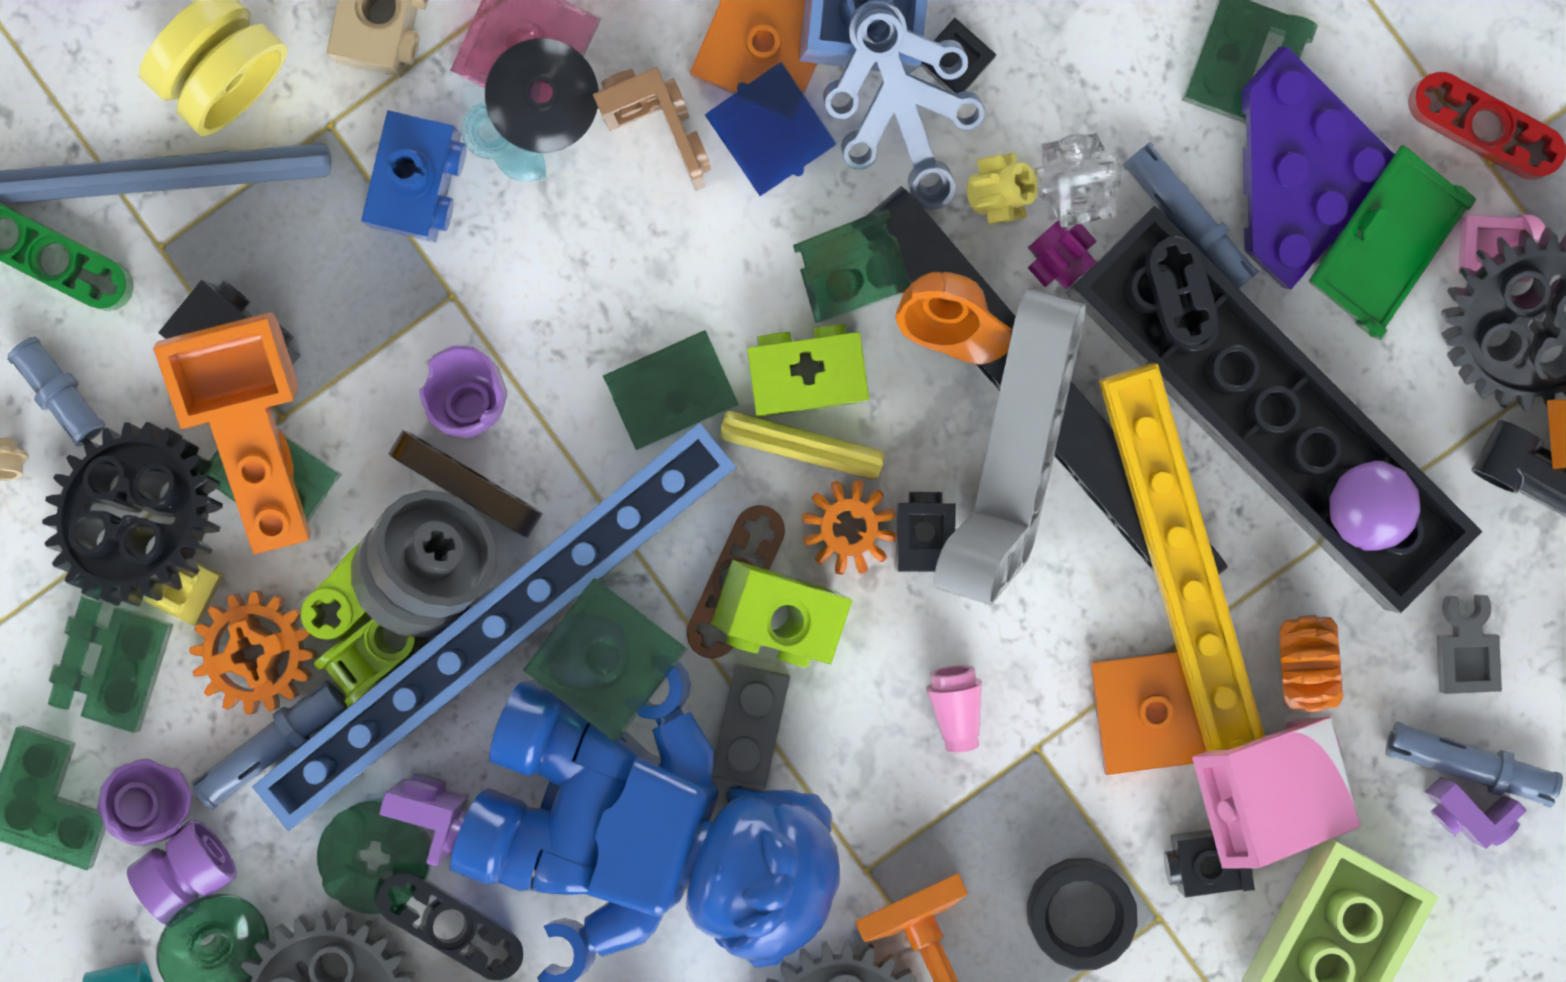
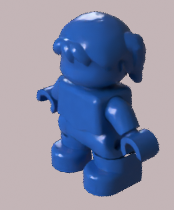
(642, 832)

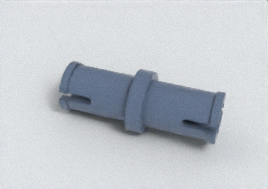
(56, 391)

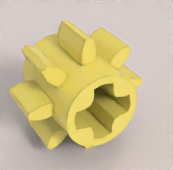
(1002, 188)

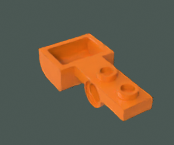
(231, 381)

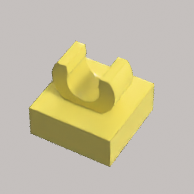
(193, 598)

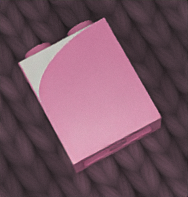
(1277, 794)

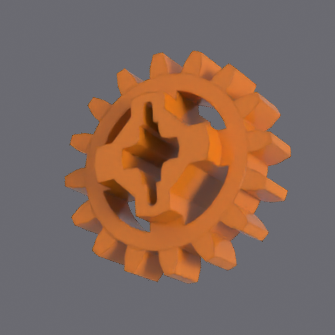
(247, 631)

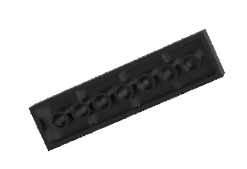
(1270, 411)

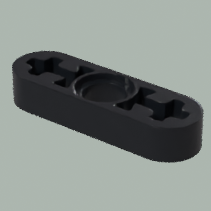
(475, 958)

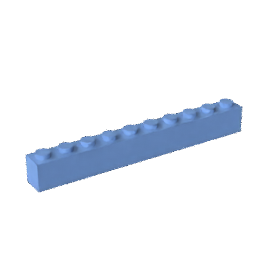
(494, 627)

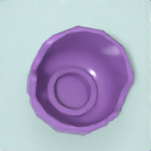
(463, 392)
(1374, 506)
(144, 802)

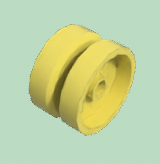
(212, 63)

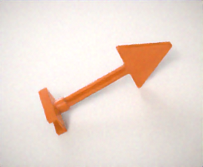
(917, 919)

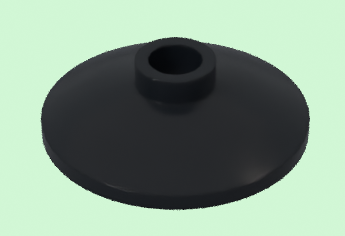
(545, 125)

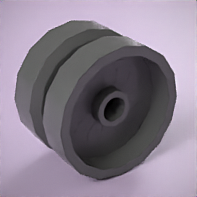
(423, 563)

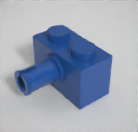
(414, 176)

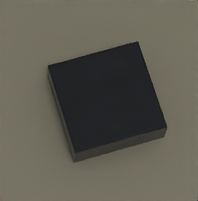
(978, 56)

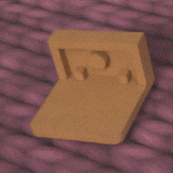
(633, 97)

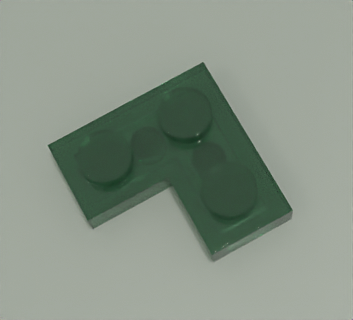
(30, 805)

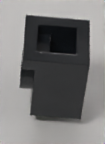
(910, 552)
(1184, 862)

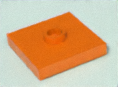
(751, 39)
(1144, 713)

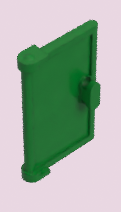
(1398, 241)

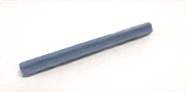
(164, 173)

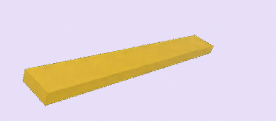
(1181, 557)

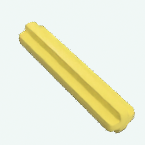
(802, 445)

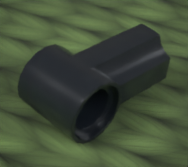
(1521, 464)

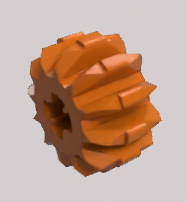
(840, 543)
(1310, 663)

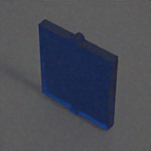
(770, 128)

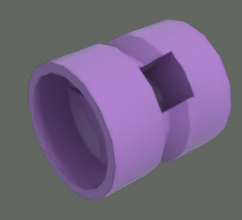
(190, 866)

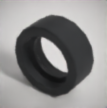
(1098, 954)

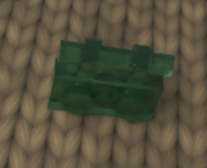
(125, 668)

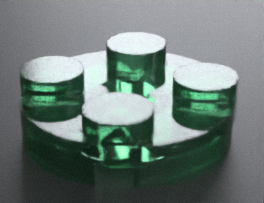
(352, 830)

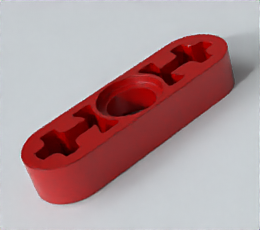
(1516, 157)

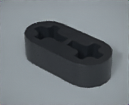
(1195, 287)

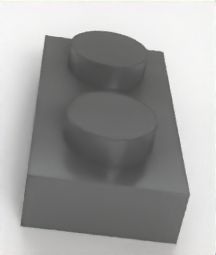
(750, 725)

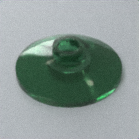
(236, 930)

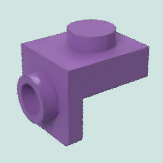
(1459, 813)

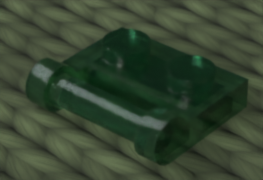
(1233, 50)

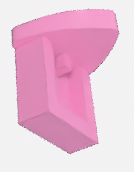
(1483, 231)

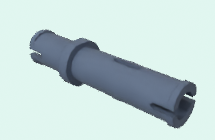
(1188, 214)
(288, 730)
(1496, 771)

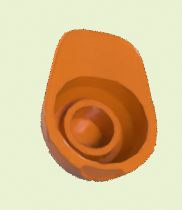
(952, 318)

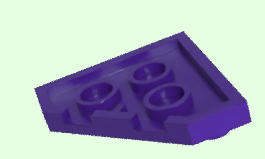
(1301, 167)

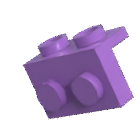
(429, 806)

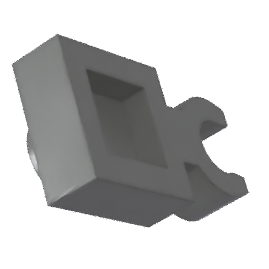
(1468, 657)

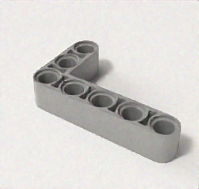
(1023, 439)

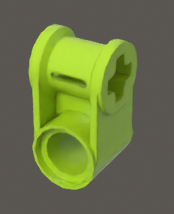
(334, 590)
(364, 660)

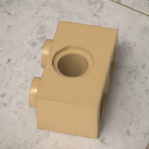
(375, 46)

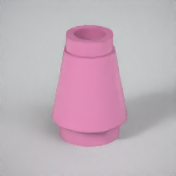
(956, 705)

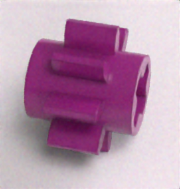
(1062, 254)

